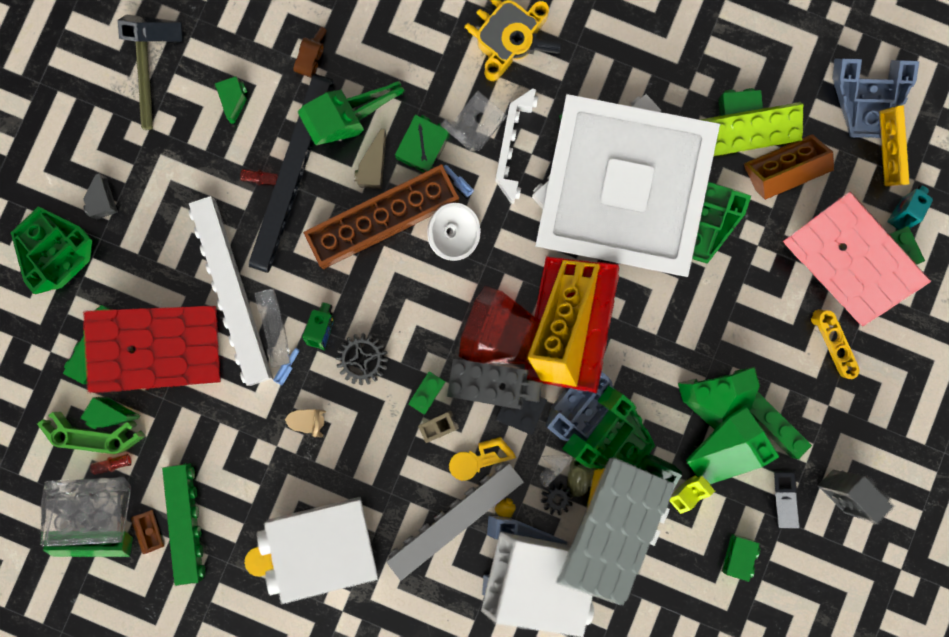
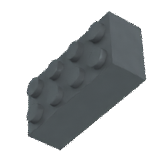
(856, 495)

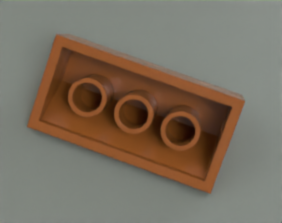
(790, 166)

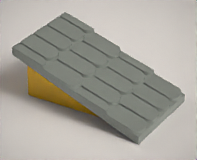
(615, 531)

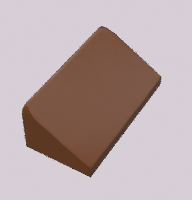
(147, 532)

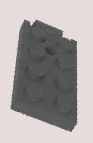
(482, 384)

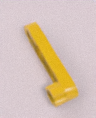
(833, 346)

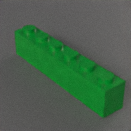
(183, 524)

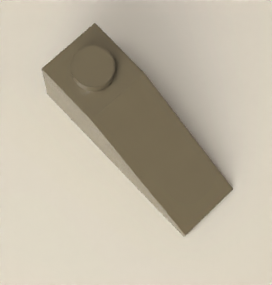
(372, 165)

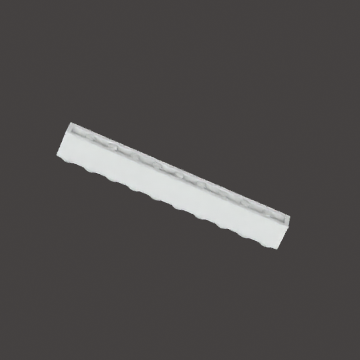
(230, 290)

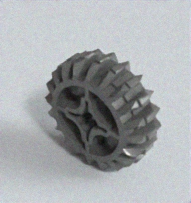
(359, 350)

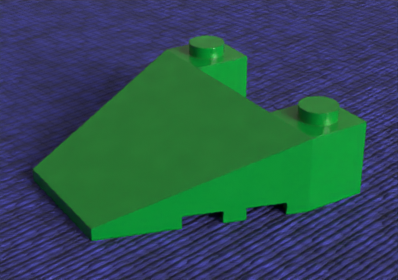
(616, 436)

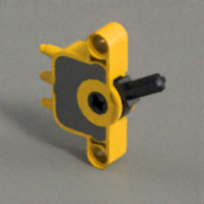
(504, 26)

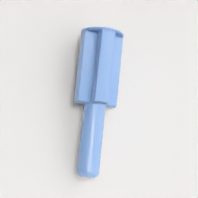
(459, 182)
(285, 370)

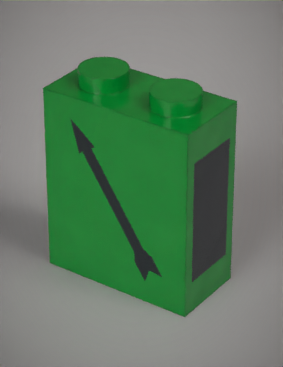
(422, 144)

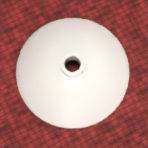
(463, 231)

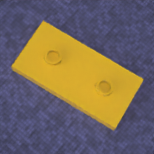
(894, 146)

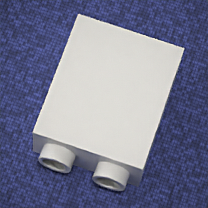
(318, 550)
(525, 589)

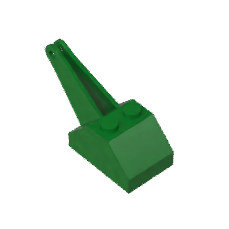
(332, 114)

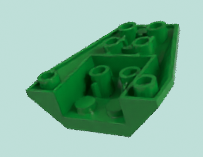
(732, 449)

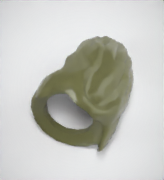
(579, 479)

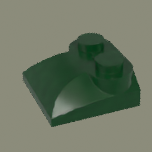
(661, 469)

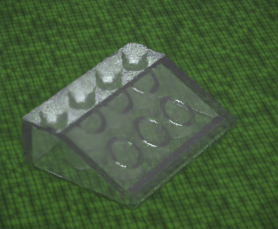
(84, 511)

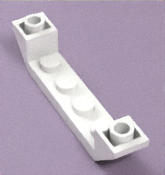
(524, 104)

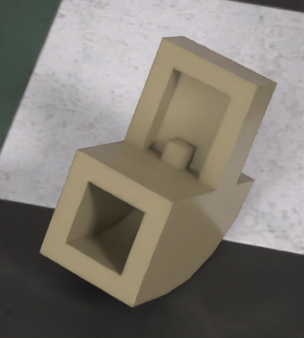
(438, 426)

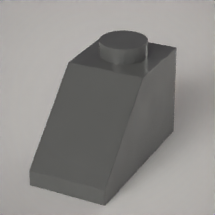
(99, 198)

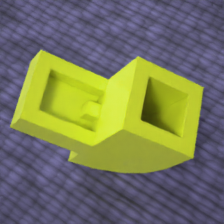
(690, 492)

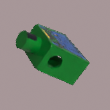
(317, 334)

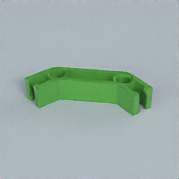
(88, 439)

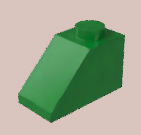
(232, 97)

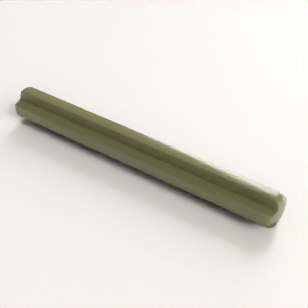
(144, 85)

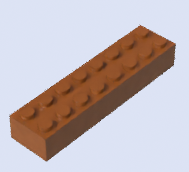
(380, 217)

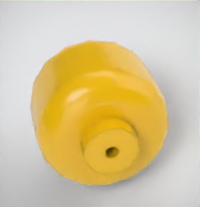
(505, 508)

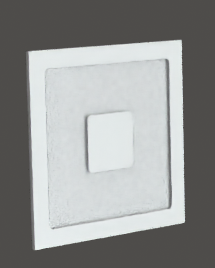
(627, 185)

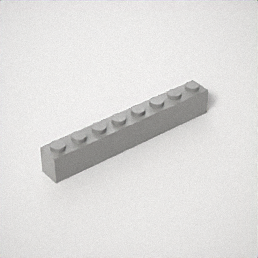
(454, 521)

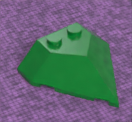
(720, 396)

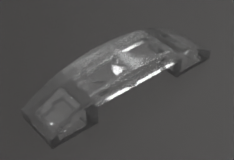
(273, 327)

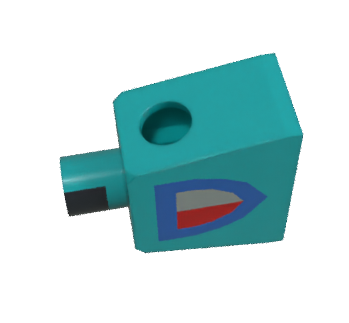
(911, 208)

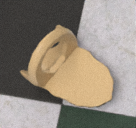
(306, 421)

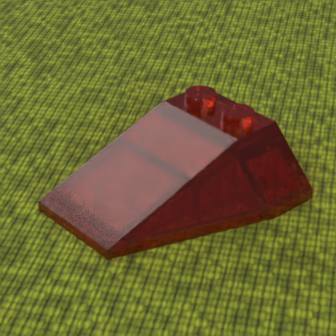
(498, 330)

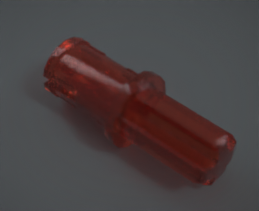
(258, 177)
(111, 464)

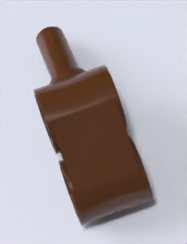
(309, 51)

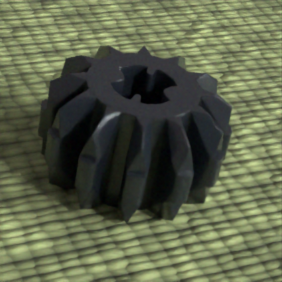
(562, 502)

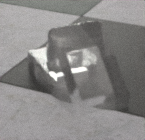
(558, 463)

